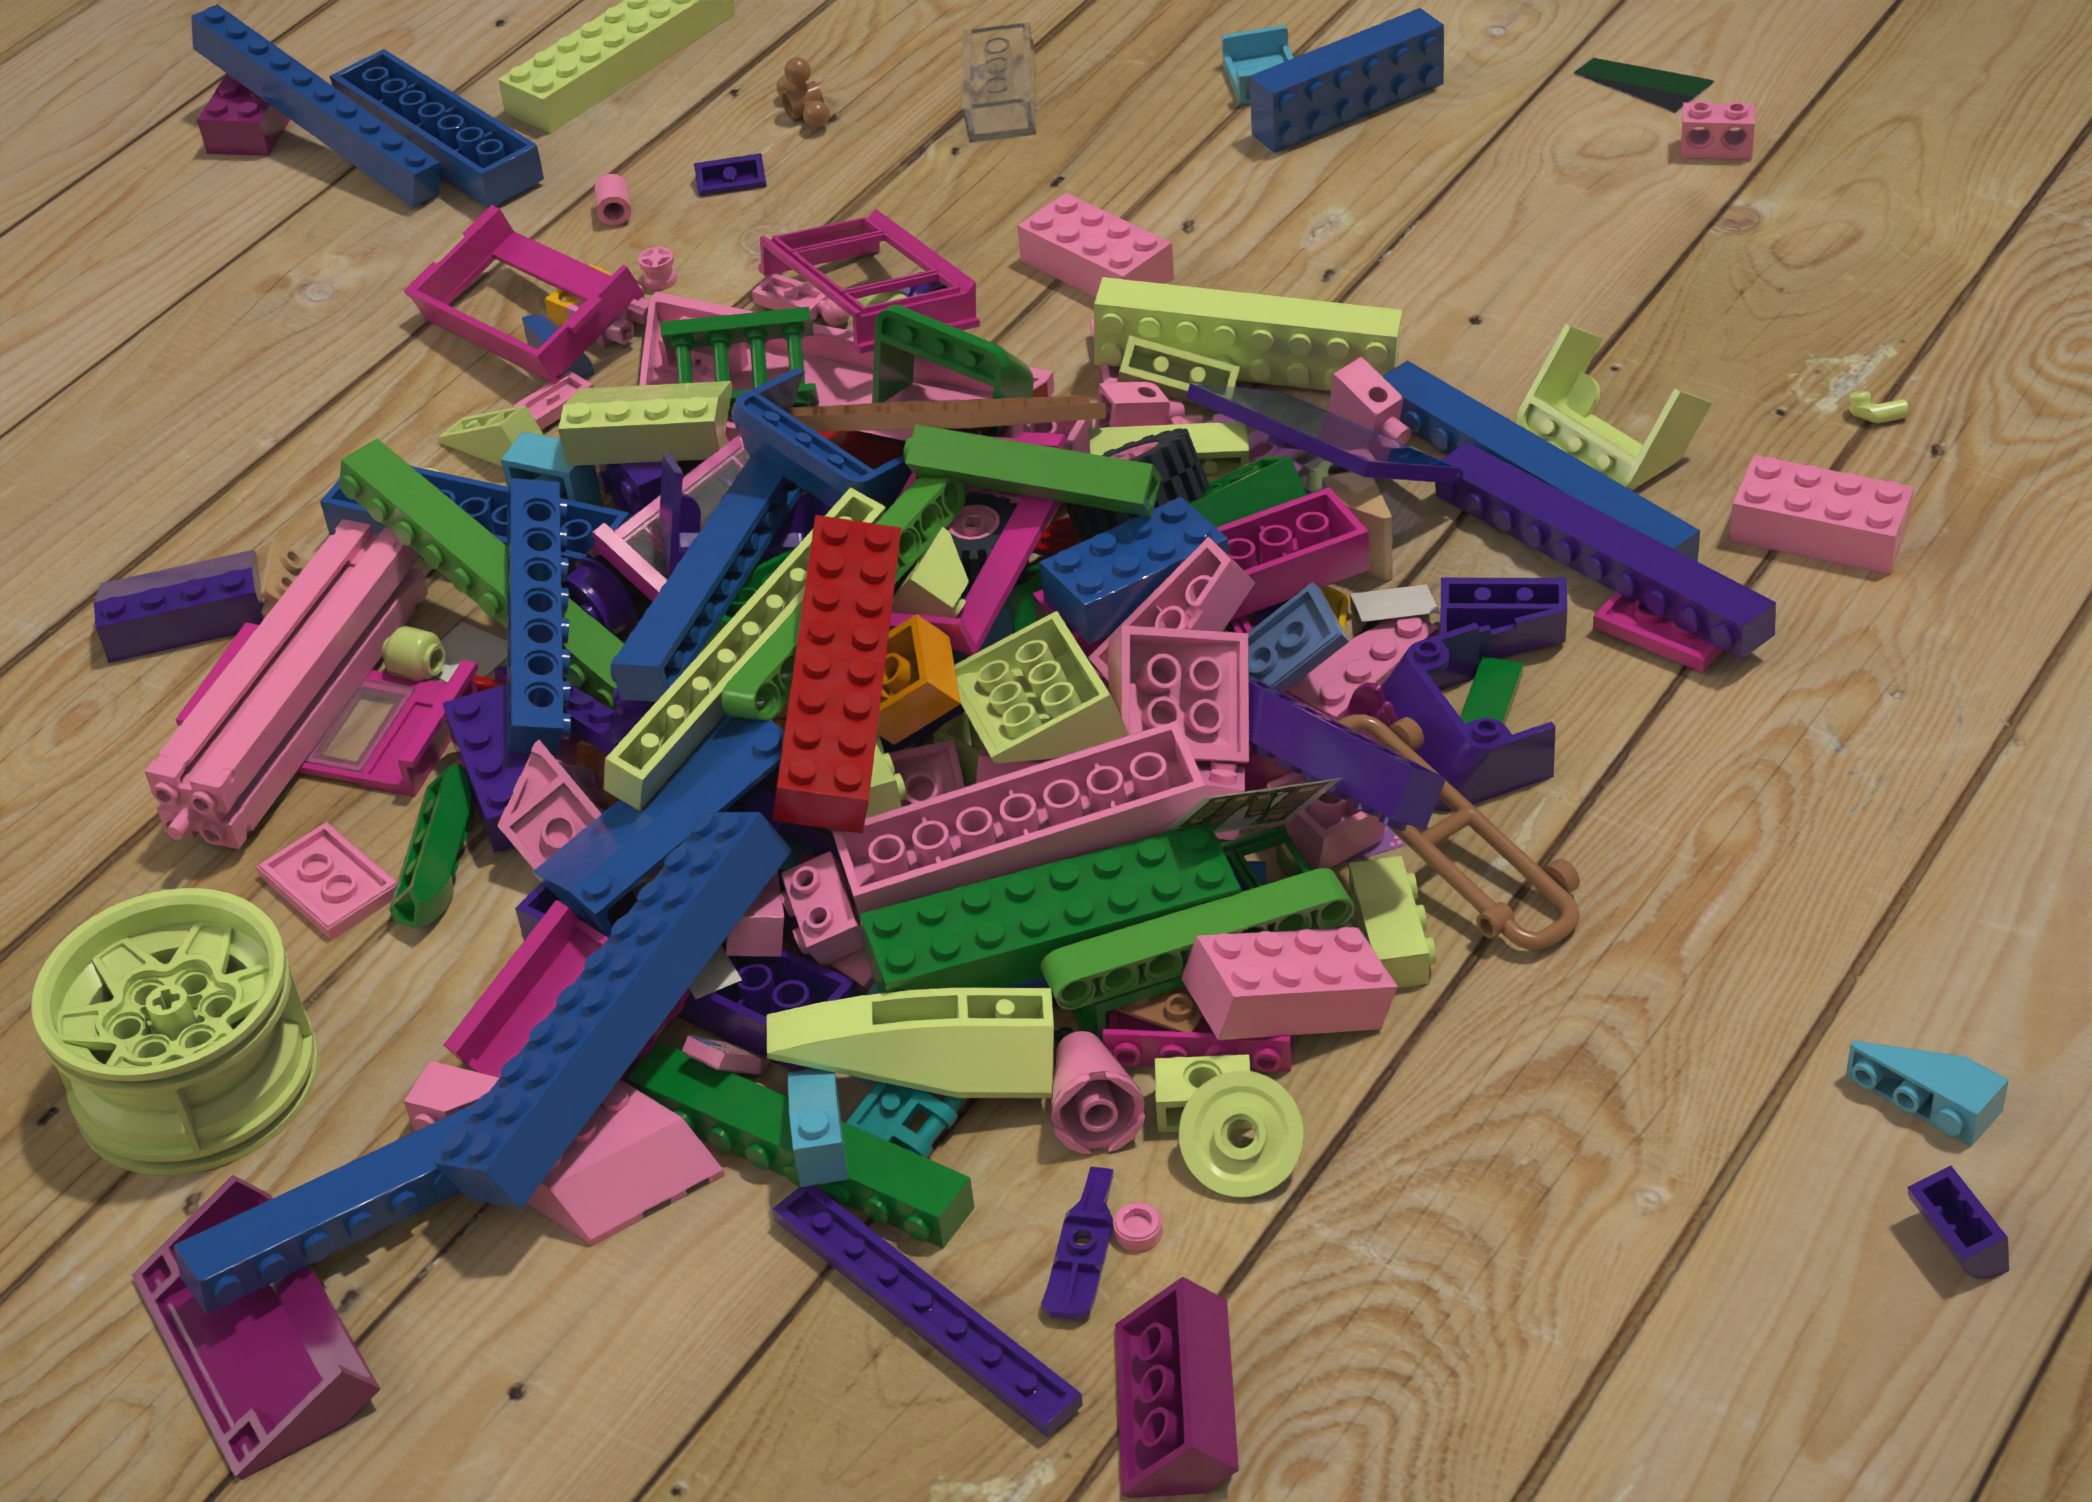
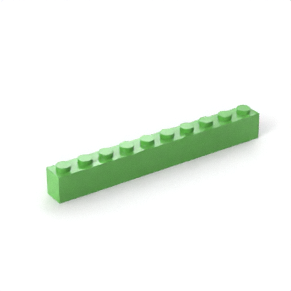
(466, 554)

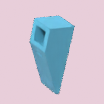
(1936, 1086)

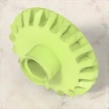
(1208, 1129)

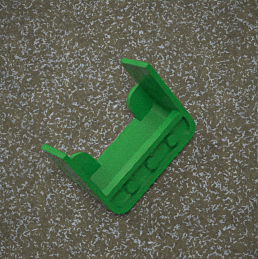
(906, 333)

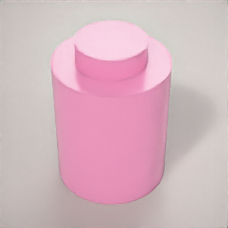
(612, 199)

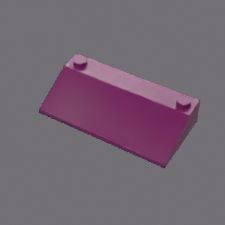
(268, 1365)

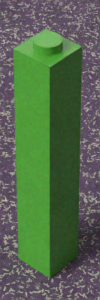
(1033, 470)

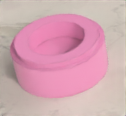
(1137, 1227)

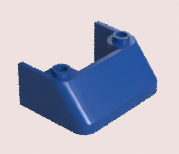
(805, 455)

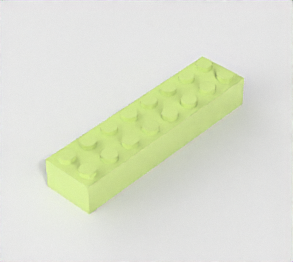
(605, 57)
(1265, 335)

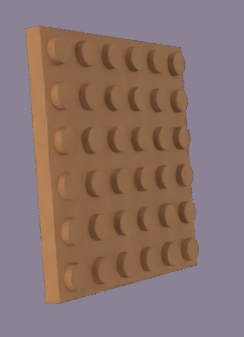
(948, 413)

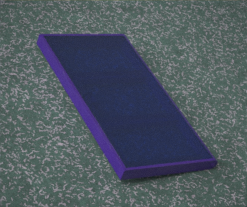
(1337, 440)

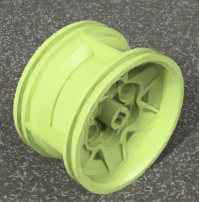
(176, 1031)

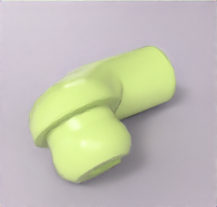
(1876, 413)

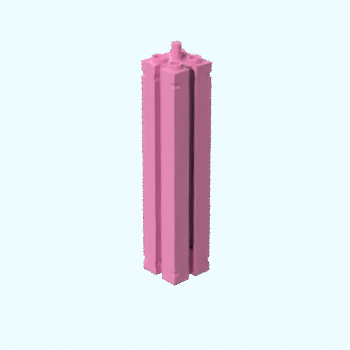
(285, 686)

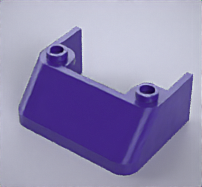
(682, 517)
(1474, 756)

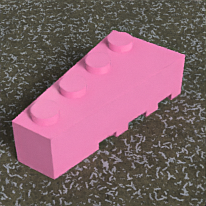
(1194, 597)

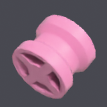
(657, 268)

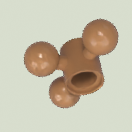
(802, 98)

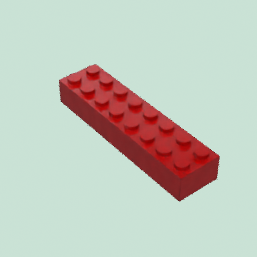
(837, 675)

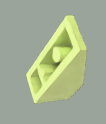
(490, 433)

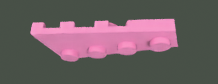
(1361, 660)

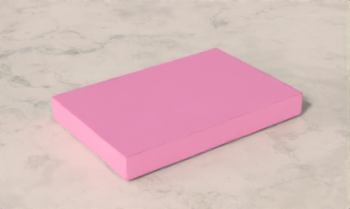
(328, 880)

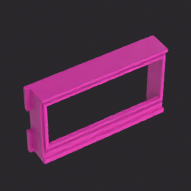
(493, 238)
(1001, 567)

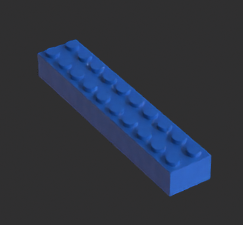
(612, 1009)

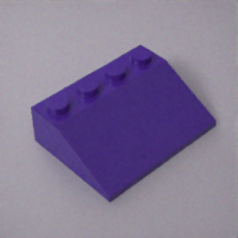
(178, 606)

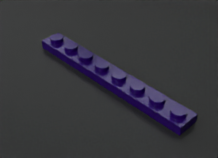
(929, 1309)

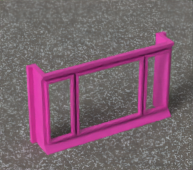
(863, 236)

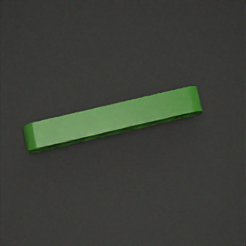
(1161, 946)

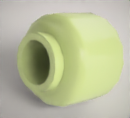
(413, 654)

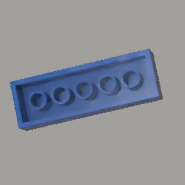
(1347, 79)

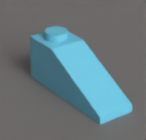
(816, 1127)

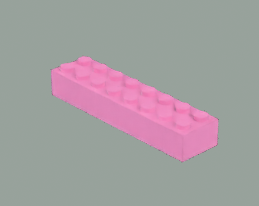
(1023, 819)

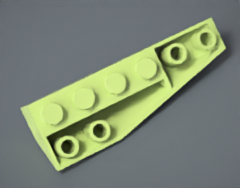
(928, 1040)

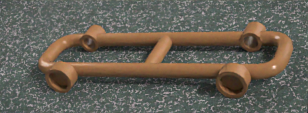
(1553, 881)

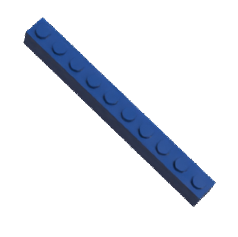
(316, 106)
(1452, 418)
(704, 583)

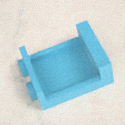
(1250, 53)

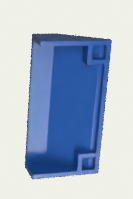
(630, 843)

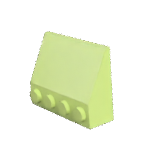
(644, 423)
(1037, 696)

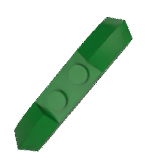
(430, 861)

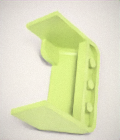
(1562, 409)

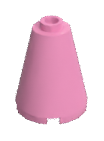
(1093, 1097)

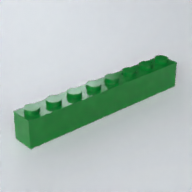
(755, 1124)

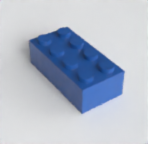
(1116, 571)

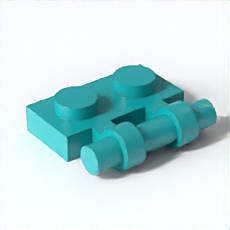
(892, 1107)

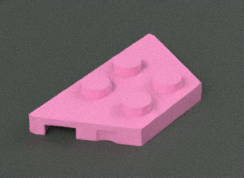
(545, 808)

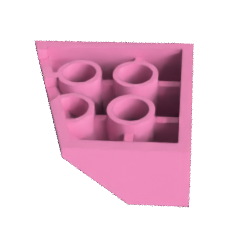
(622, 1165)

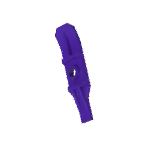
(1079, 1267)

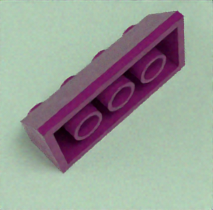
(1176, 1394)

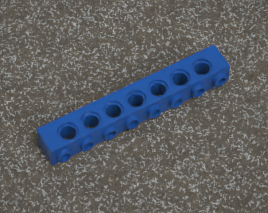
(535, 617)

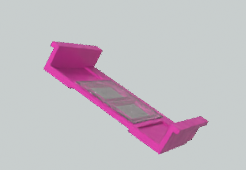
(385, 732)

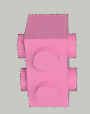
(823, 908)

